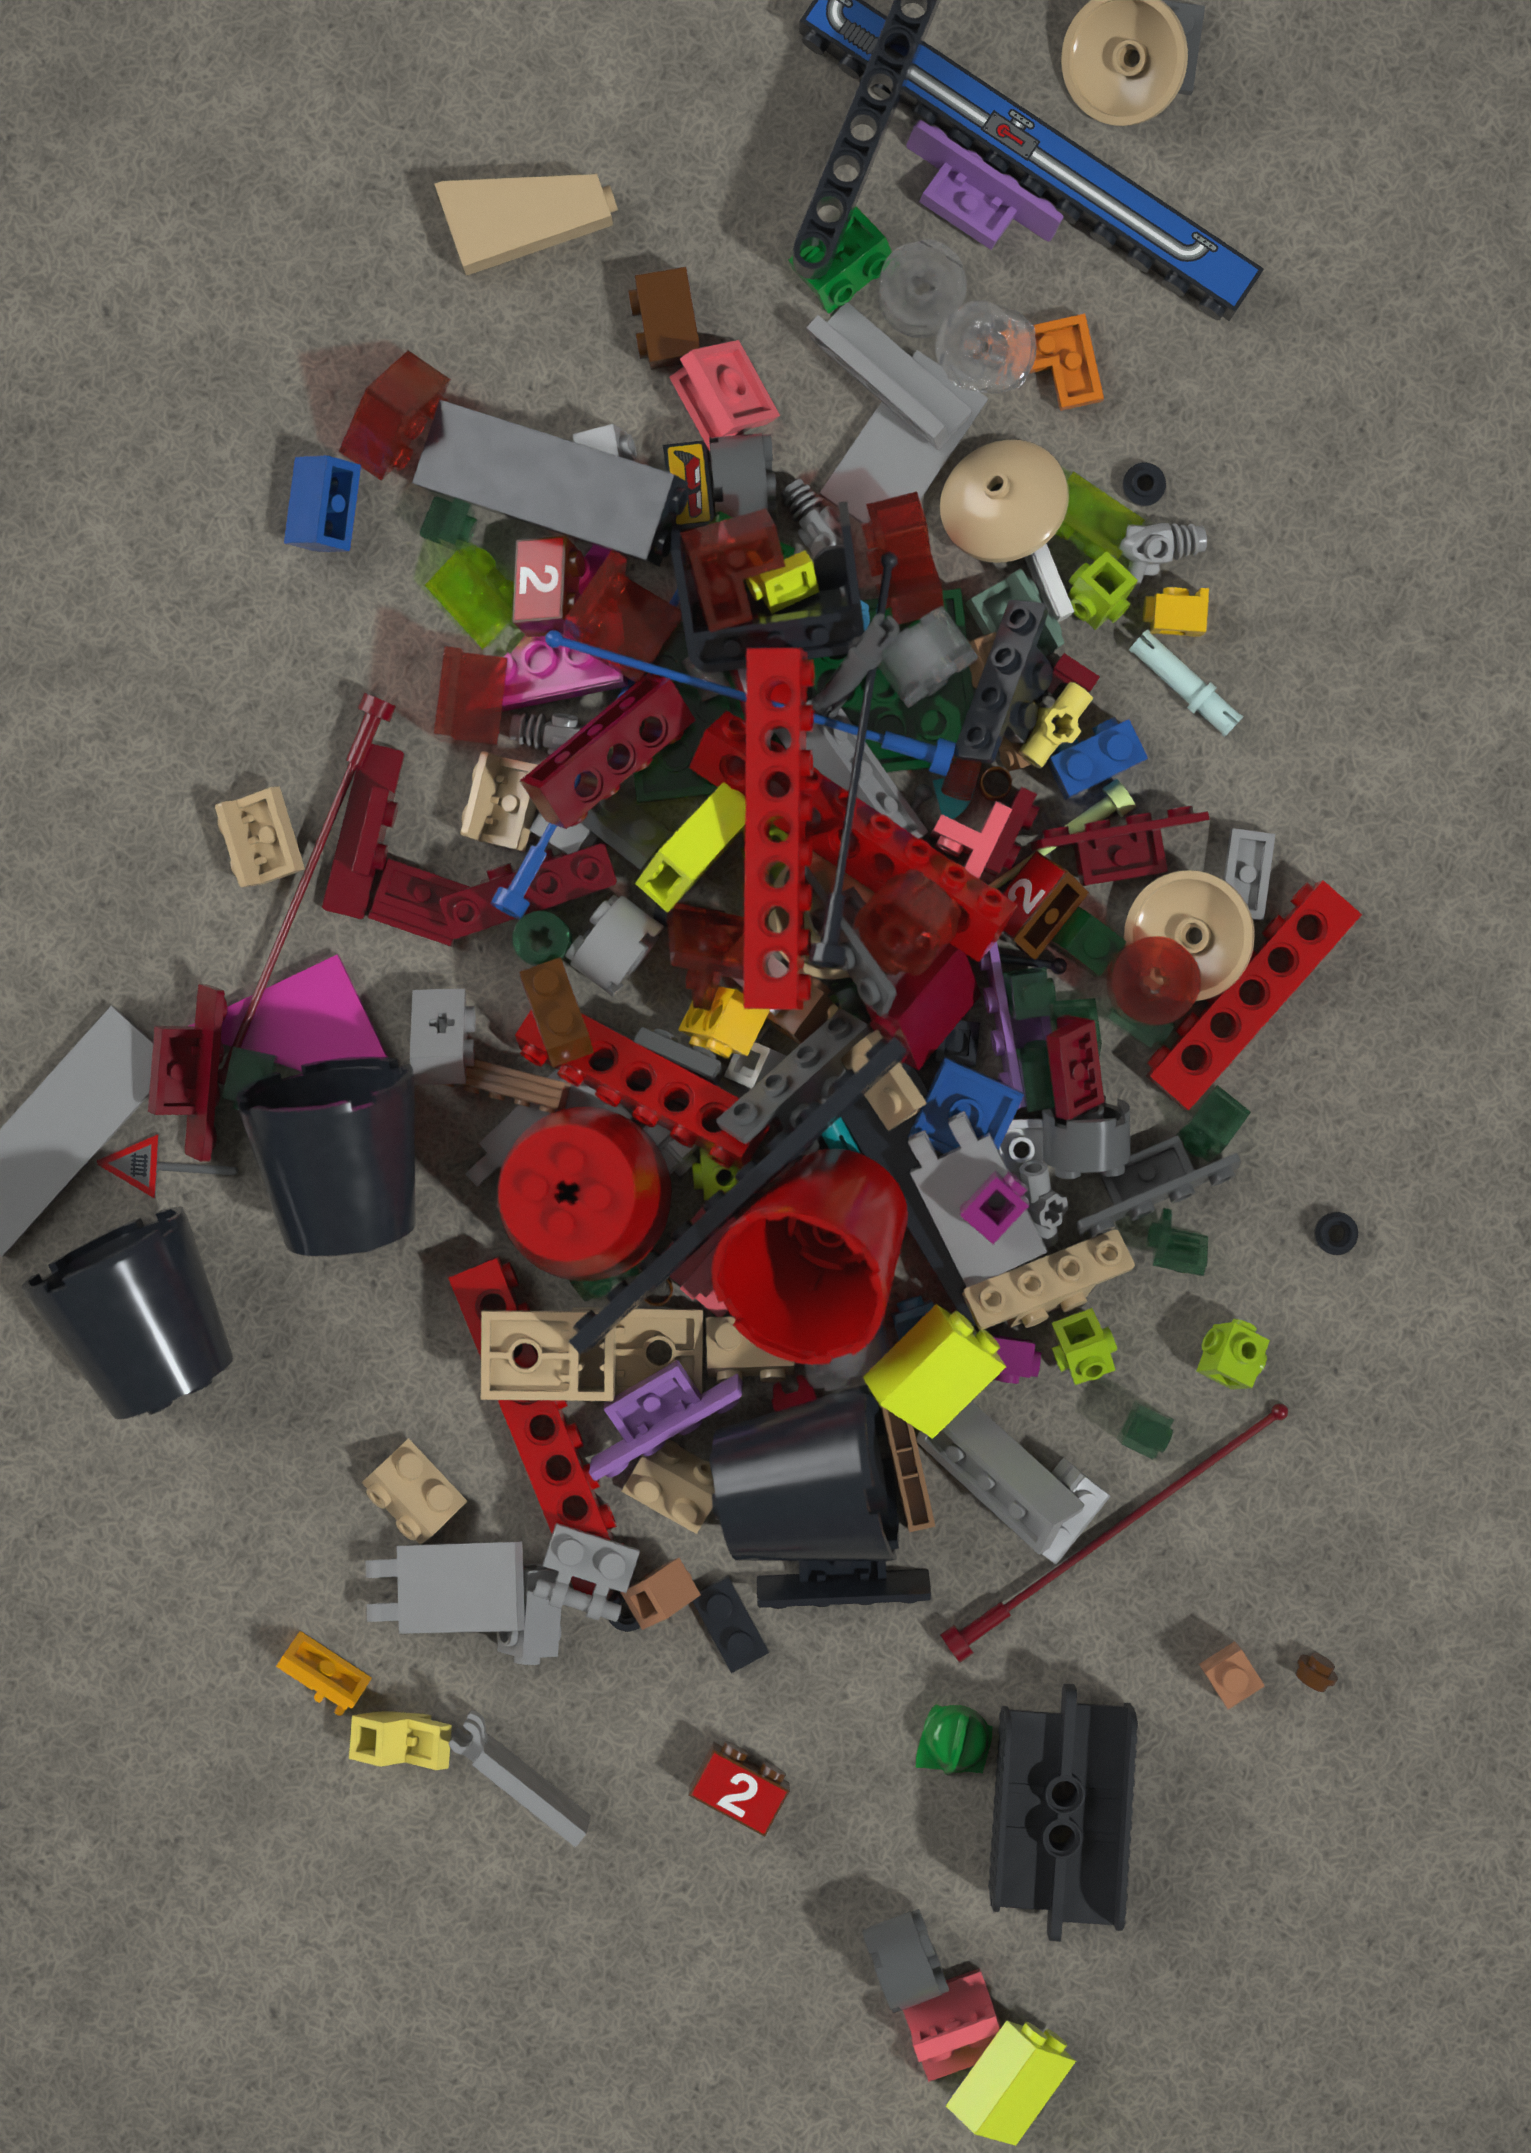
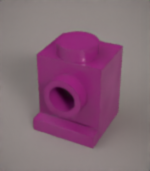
(990, 1220)
(1019, 1358)

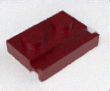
(1021, 816)
(410, 901)

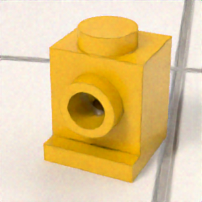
(1177, 612)

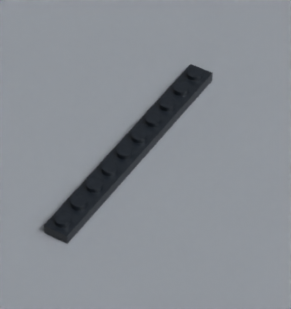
(751, 1180)

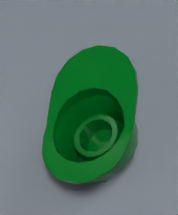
(954, 1740)

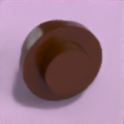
(1316, 1672)

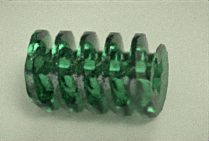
(540, 922)

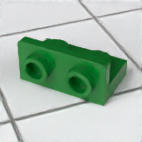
(854, 265)

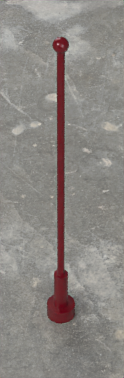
(375, 711)
(960, 1641)

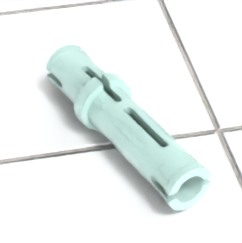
(1186, 683)

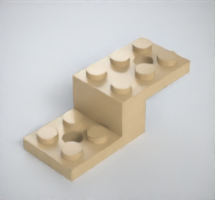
(593, 1376)

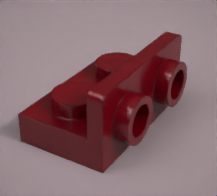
(1075, 1066)

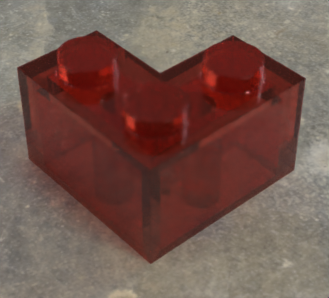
(393, 415)
(901, 528)
(723, 557)

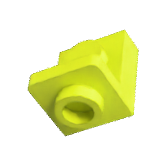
(785, 585)

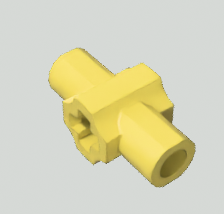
(1068, 710)

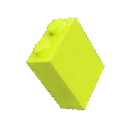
(694, 847)
(935, 1370)
(1011, 2082)

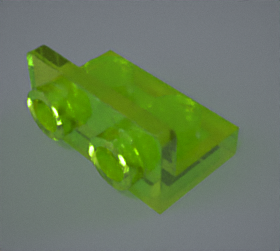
(1095, 519)
(475, 594)

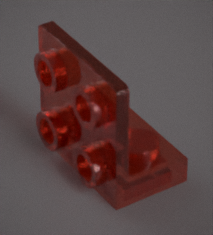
(621, 617)

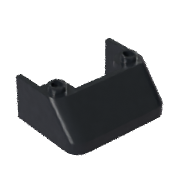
(818, 624)

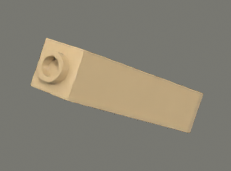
(519, 216)

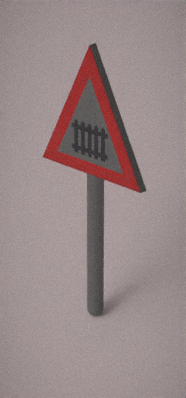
(140, 1164)

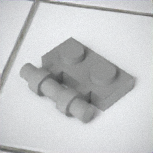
(591, 1559)

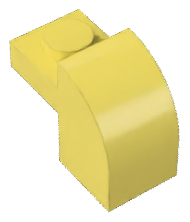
(398, 1738)

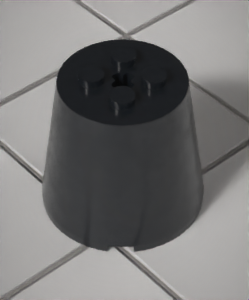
(336, 1152)
(136, 1314)
(807, 1483)

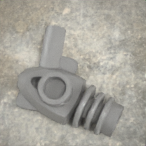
(818, 524)
(1157, 545)
(550, 733)

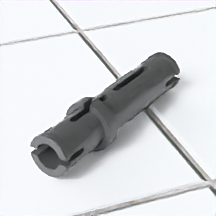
(863, 656)

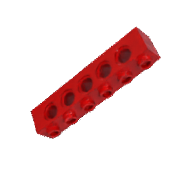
(1333, 920)
(648, 1106)

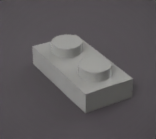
(1250, 867)

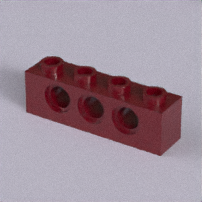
(586, 752)

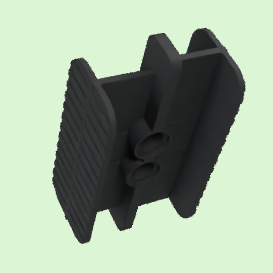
(1089, 1871)

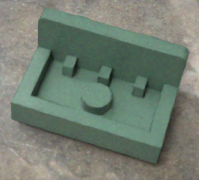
(991, 604)

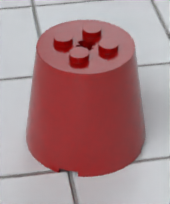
(620, 1194)
(814, 1258)

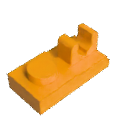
(324, 1672)

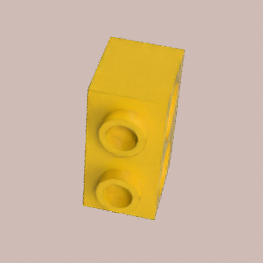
(726, 1026)

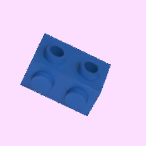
(322, 503)
(1096, 759)

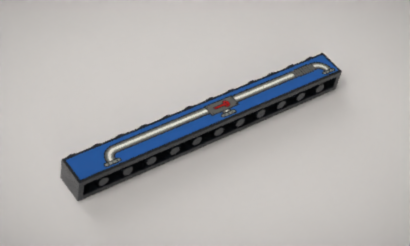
(1042, 161)

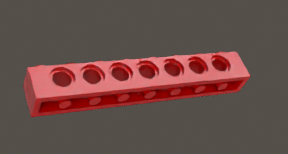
(764, 672)
(876, 842)
(470, 1290)

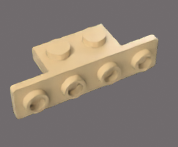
(1048, 1283)

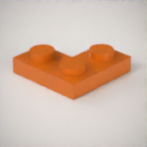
(1068, 351)

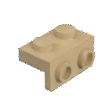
(498, 804)
(259, 837)
(895, 1095)
(733, 1354)
(673, 1485)
(413, 1492)

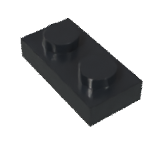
(730, 1624)

